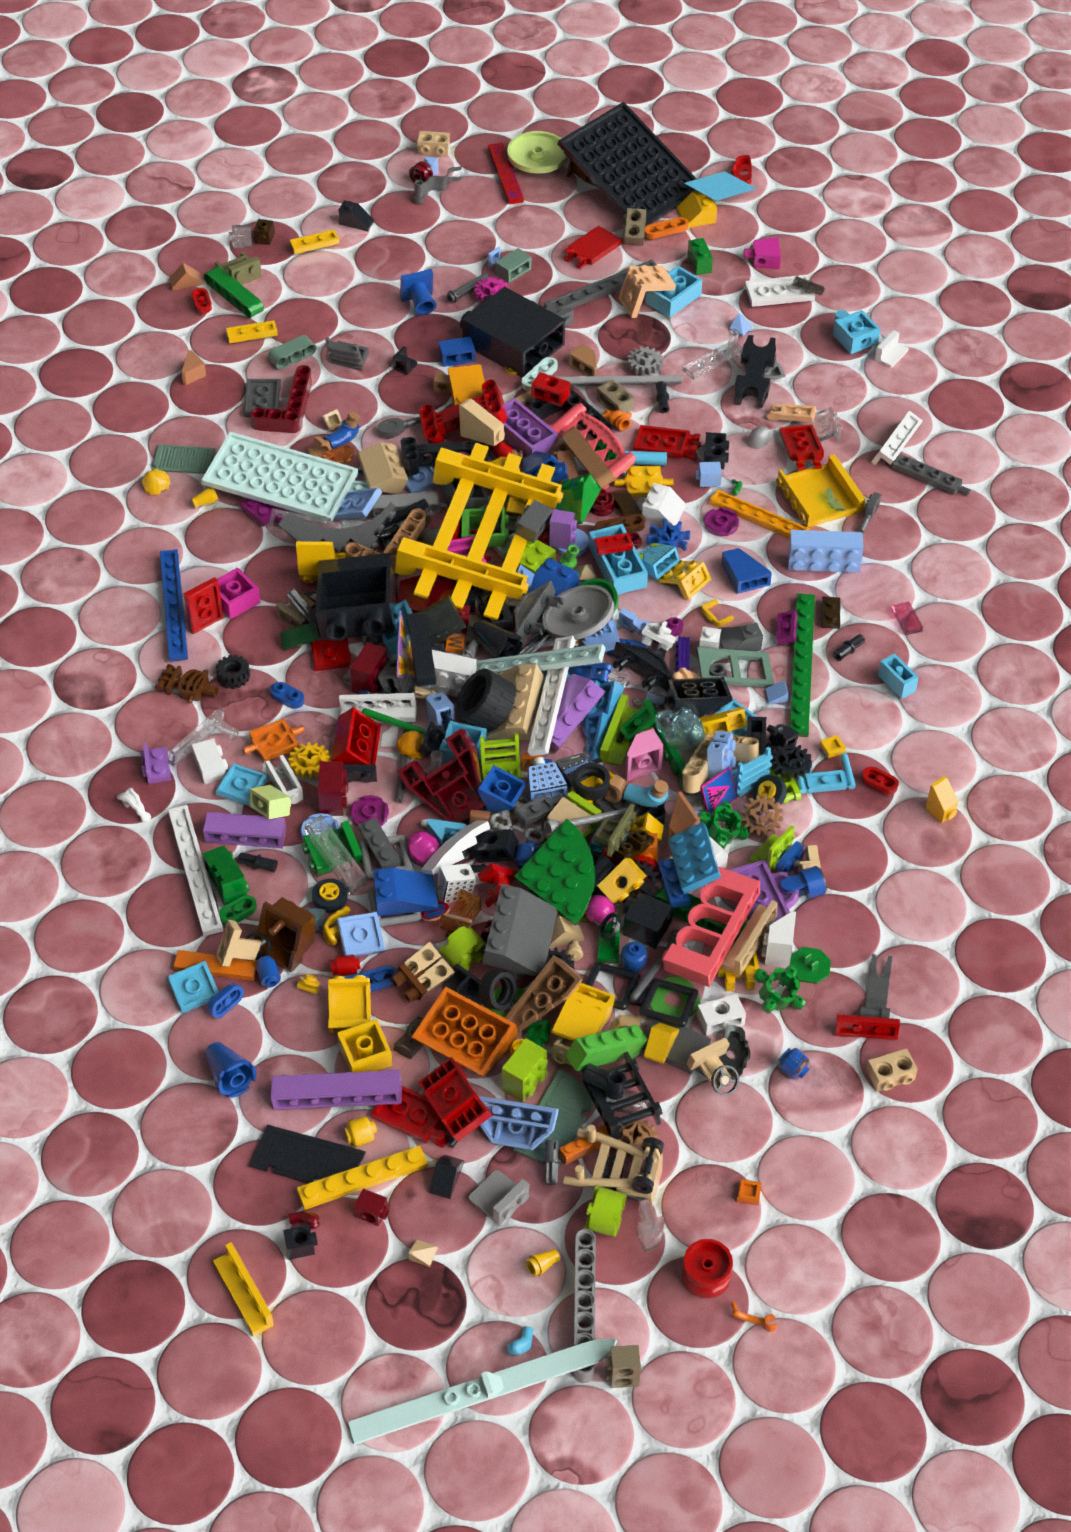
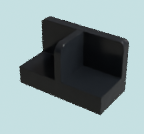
(464, 984)

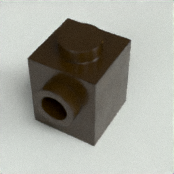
(264, 231)

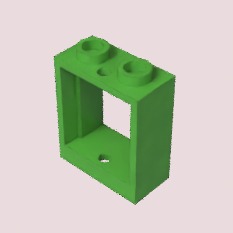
(473, 516)

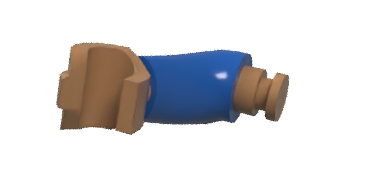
(344, 434)

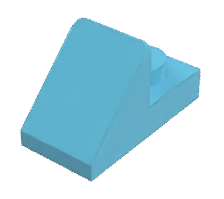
(443, 829)

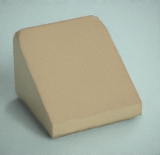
(628, 1020)

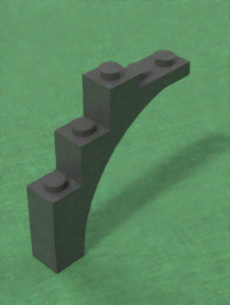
(361, 534)

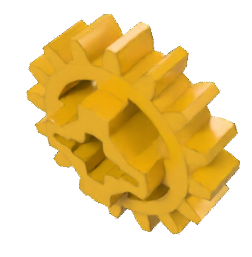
(307, 759)

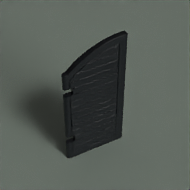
(303, 1156)

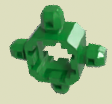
(731, 818)
(785, 978)

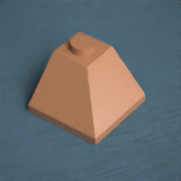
(682, 816)

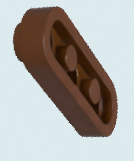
(631, 522)

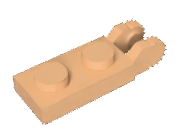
(791, 412)

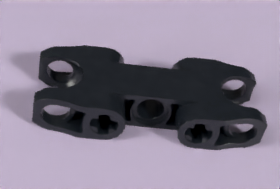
(753, 381)

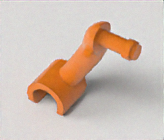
(754, 1319)

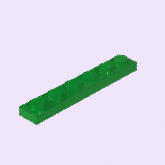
(669, 752)

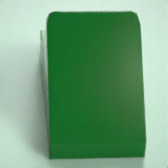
(638, 722)

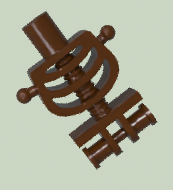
(191, 680)

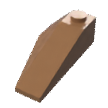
(548, 990)

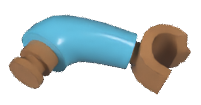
(644, 796)

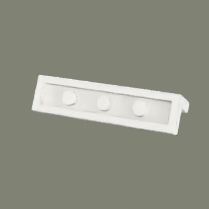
(898, 438)
(397, 709)

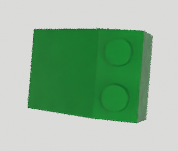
(579, 496)

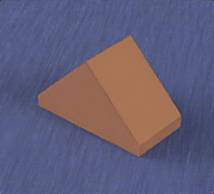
(185, 277)
(193, 368)

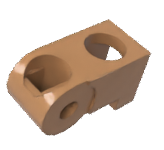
(441, 383)

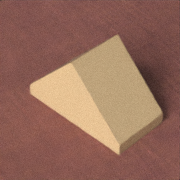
(565, 933)

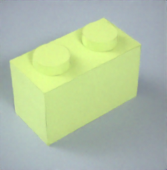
(270, 801)

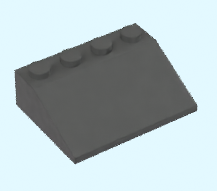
(520, 932)

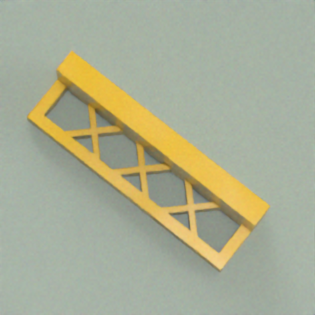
(243, 1291)

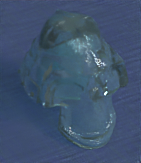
(681, 728)

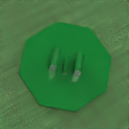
(811, 965)

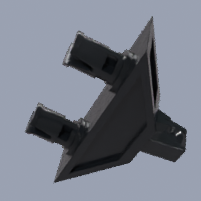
(644, 661)

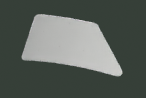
(389, 737)

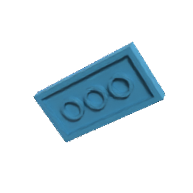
(694, 858)

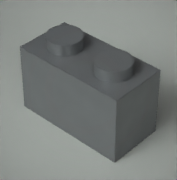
(533, 521)

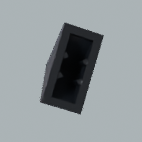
(446, 1176)

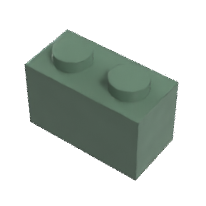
(513, 265)

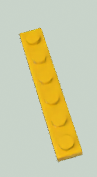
(362, 1177)

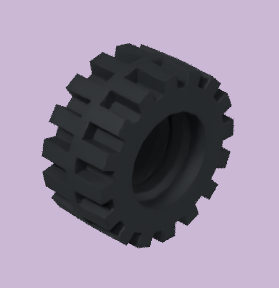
(232, 663)

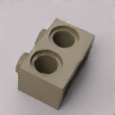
(634, 226)
(615, 397)
(623, 1366)

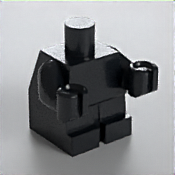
(781, 734)

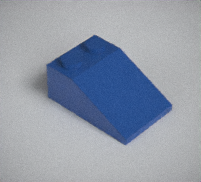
(561, 576)
(403, 891)

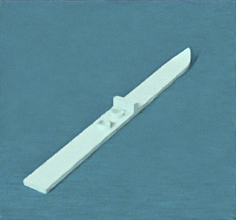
(479, 1390)

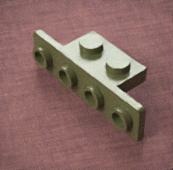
(614, 831)

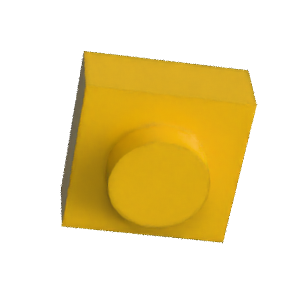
(832, 746)

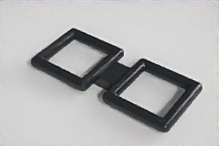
(647, 995)

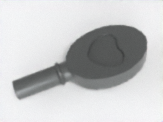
(394, 426)
(870, 510)

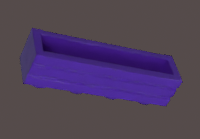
(682, 653)

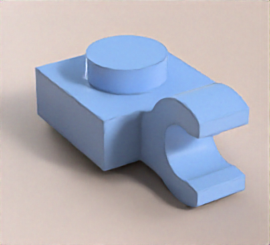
(630, 621)

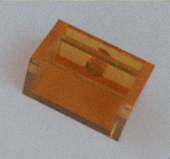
(467, 907)

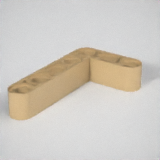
(696, 770)

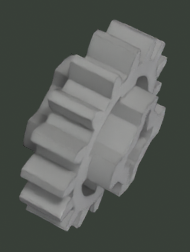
(645, 361)

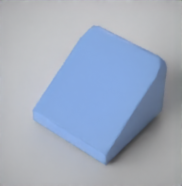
(777, 693)

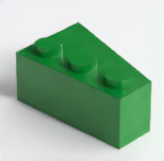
(225, 874)

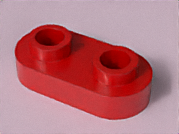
(201, 300)
(880, 780)

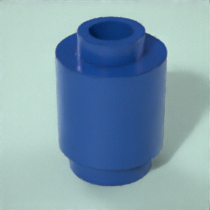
(268, 971)

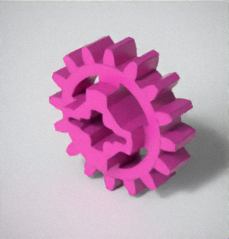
(488, 287)

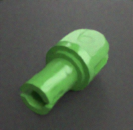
(569, 558)

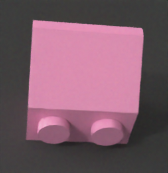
(644, 755)

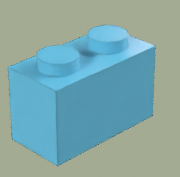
(898, 676)

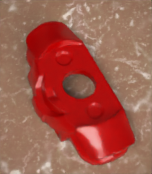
(742, 163)

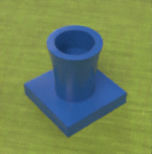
(419, 288)

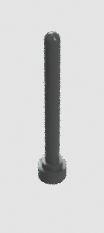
(653, 969)

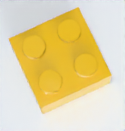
(365, 1048)

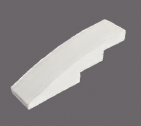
(452, 849)

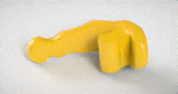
(331, 935)

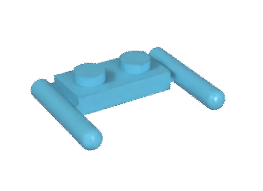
(828, 780)

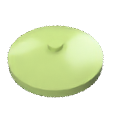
(536, 152)

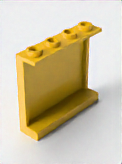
(808, 488)

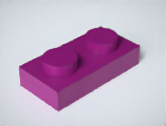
(786, 627)

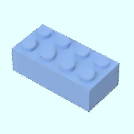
(825, 551)

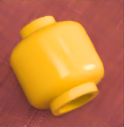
(360, 1131)

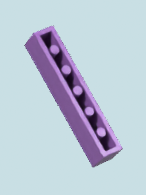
(336, 1089)

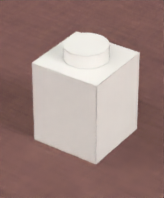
(710, 638)

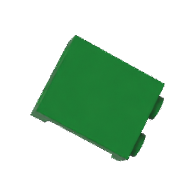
(347, 838)

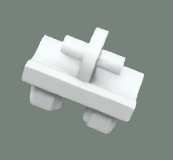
(658, 633)

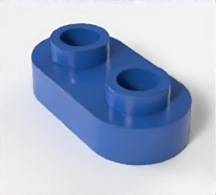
(287, 695)
(787, 861)
(225, 1000)

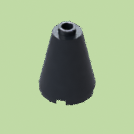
(496, 640)

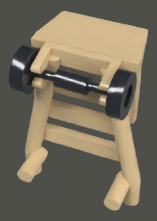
(635, 1184)

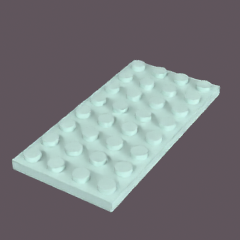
(280, 476)

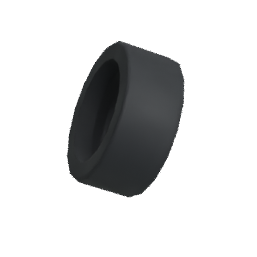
(591, 769)
(508, 992)

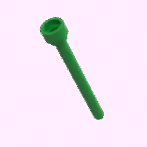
(392, 721)

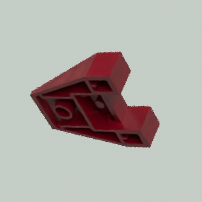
(441, 588)
(453, 786)

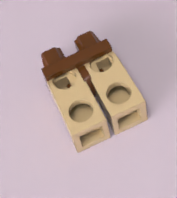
(416, 977)

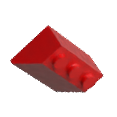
(356, 739)

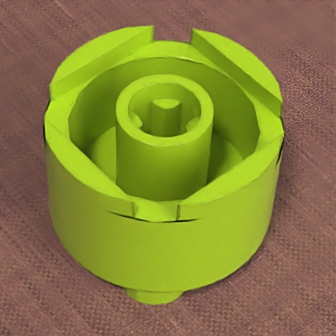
(463, 948)
(605, 1211)

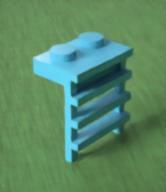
(749, 773)

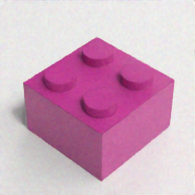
(237, 593)

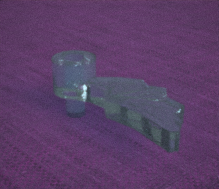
(833, 501)

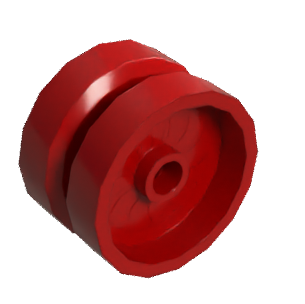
(707, 1268)

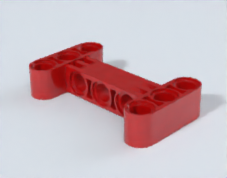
(448, 420)

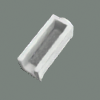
(285, 780)

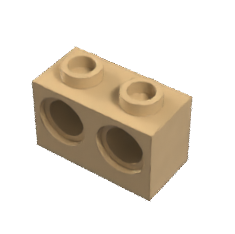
(433, 143)
(890, 1066)

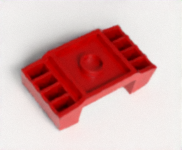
(454, 1099)

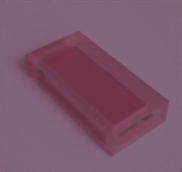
(907, 618)

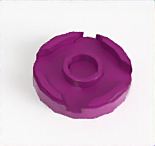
(721, 521)
(368, 808)

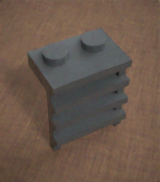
(347, 354)

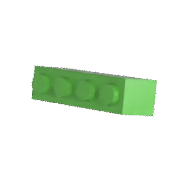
(606, 1047)

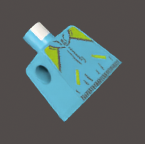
(658, 559)

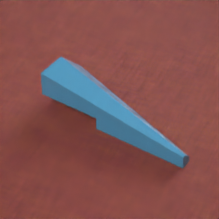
(600, 717)

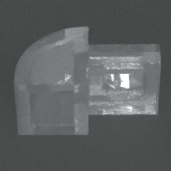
(651, 1228)

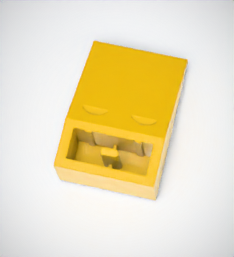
(584, 1013)

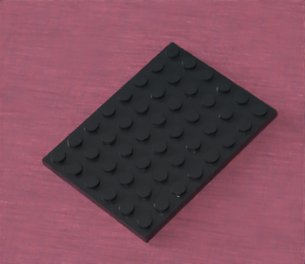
(629, 163)

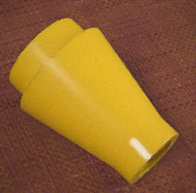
(206, 497)
(541, 1262)

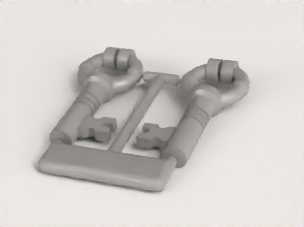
(504, 816)

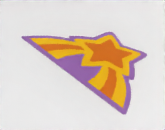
(405, 663)

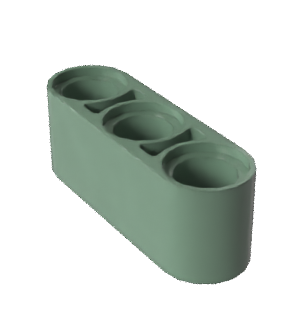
(292, 352)

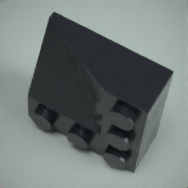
(698, 694)

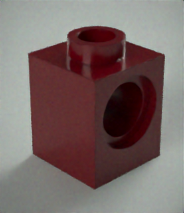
(371, 1207)

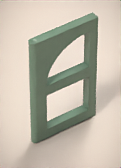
(708, 656)

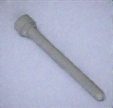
(552, 825)

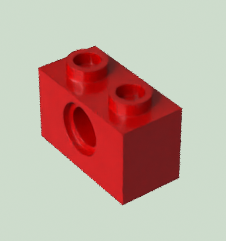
(550, 389)

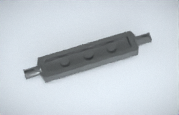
(929, 475)

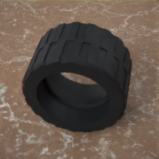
(485, 700)

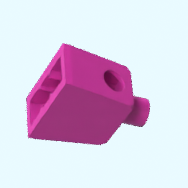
(765, 253)

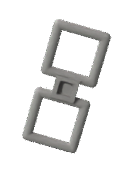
(401, 839)

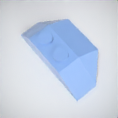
(518, 1123)

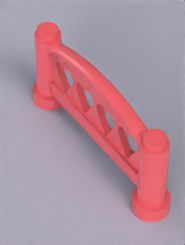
(576, 414)

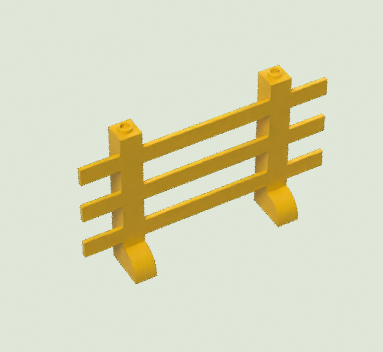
(470, 570)

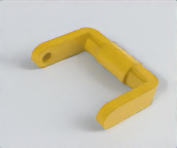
(711, 617)

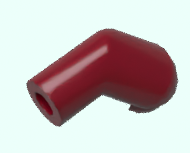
(304, 1216)

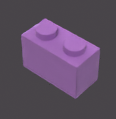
(562, 529)

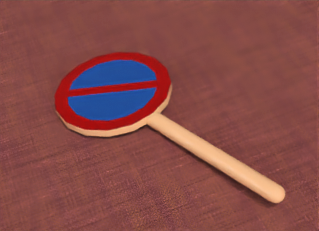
(443, 909)

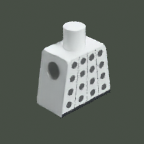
(452, 879)

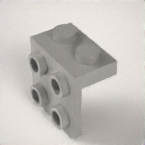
(499, 1196)

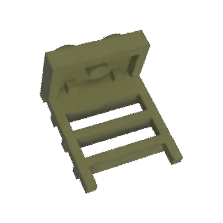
(242, 268)

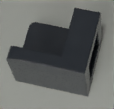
(402, 363)

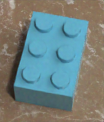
(670, 302)

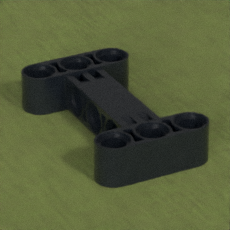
(413, 454)

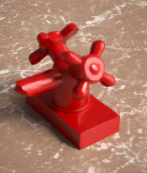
(497, 876)

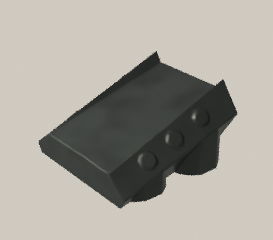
(443, 620)

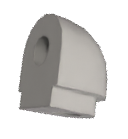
(759, 437)

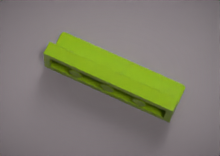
(611, 751)

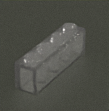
(335, 854)

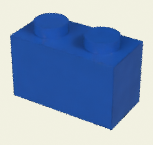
(456, 351)

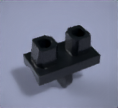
(432, 739)

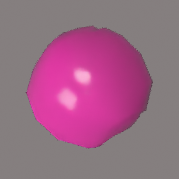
(599, 908)

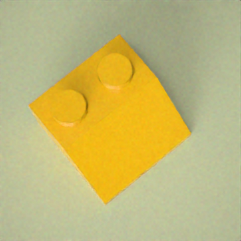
(698, 209)

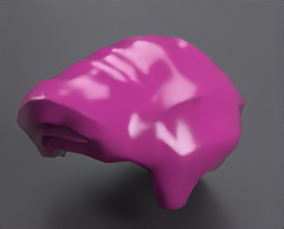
(422, 847)

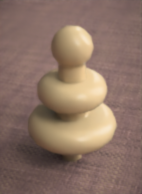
(575, 951)

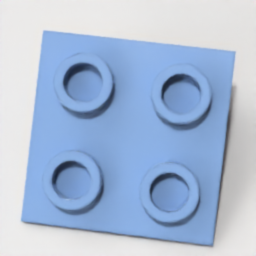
(607, 636)

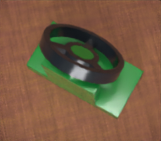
(609, 939)

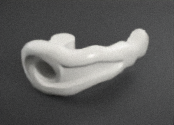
(132, 799)

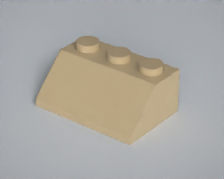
(383, 468)

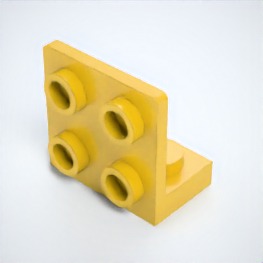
(688, 575)

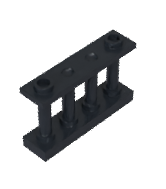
(606, 1109)

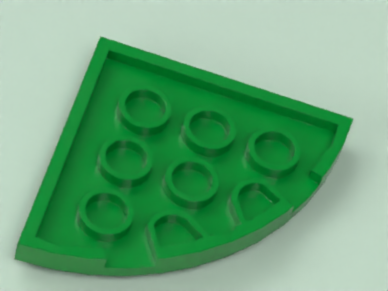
(562, 872)

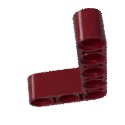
(290, 419)

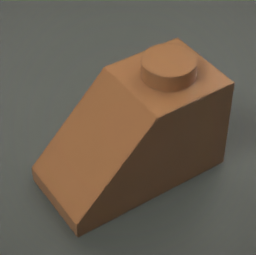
(583, 360)

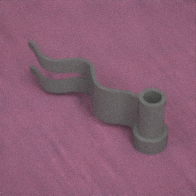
(433, 183)
(877, 991)

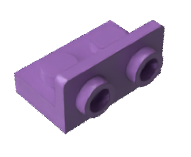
(156, 764)

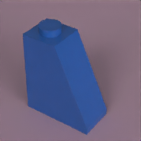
(744, 571)

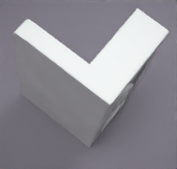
(890, 351)

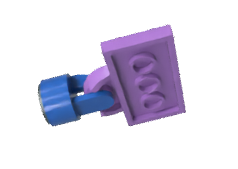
(782, 887)

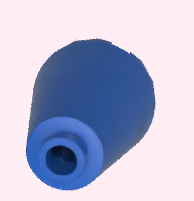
(229, 1070)

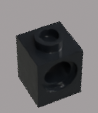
(298, 1250)

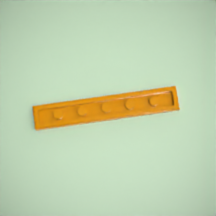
(755, 514)

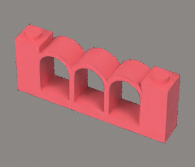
(698, 966)

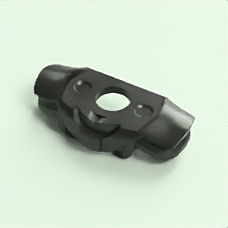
(736, 1038)

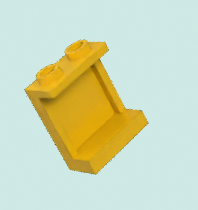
(348, 1002)

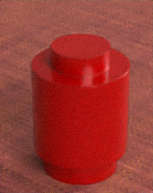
(345, 965)

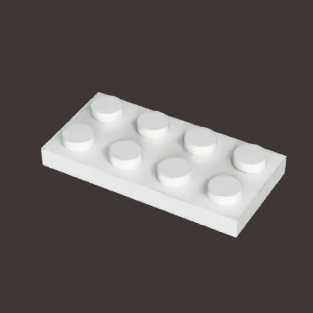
(776, 291)

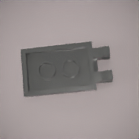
(684, 1045)

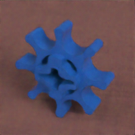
(669, 535)

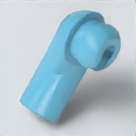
(523, 1344)

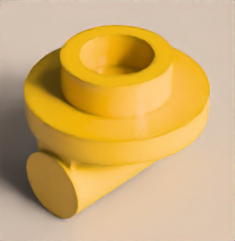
(309, 984)

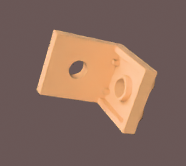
(643, 279)

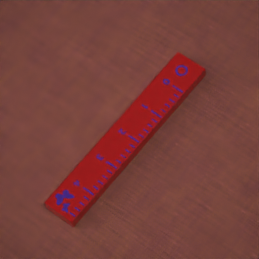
(505, 173)

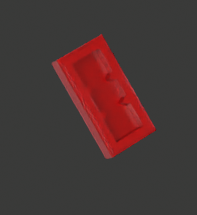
(613, 543)

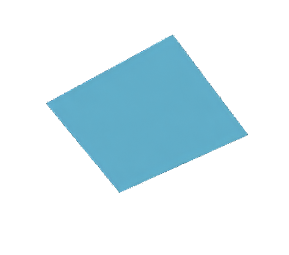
(720, 185)

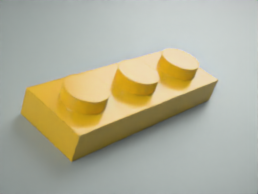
(314, 241)
(251, 331)

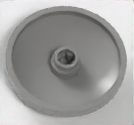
(582, 614)

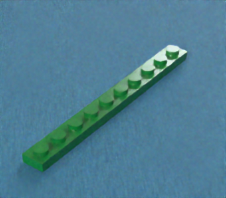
(802, 664)

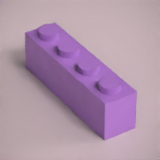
(244, 830)

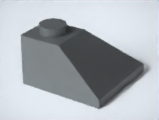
(742, 637)

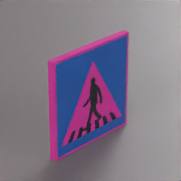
(718, 789)

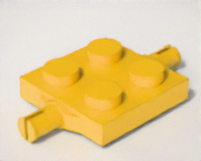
(641, 478)

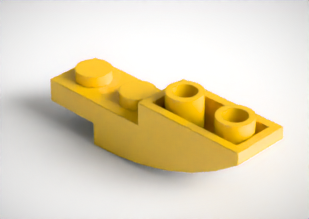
(724, 721)

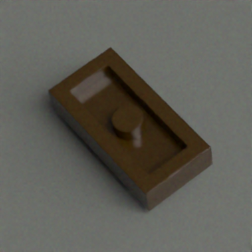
(831, 612)

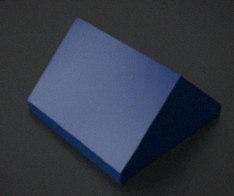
(500, 790)

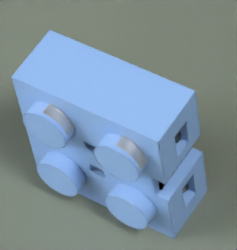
(721, 753)

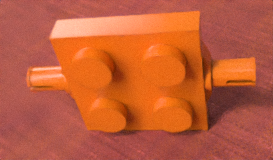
(273, 740)

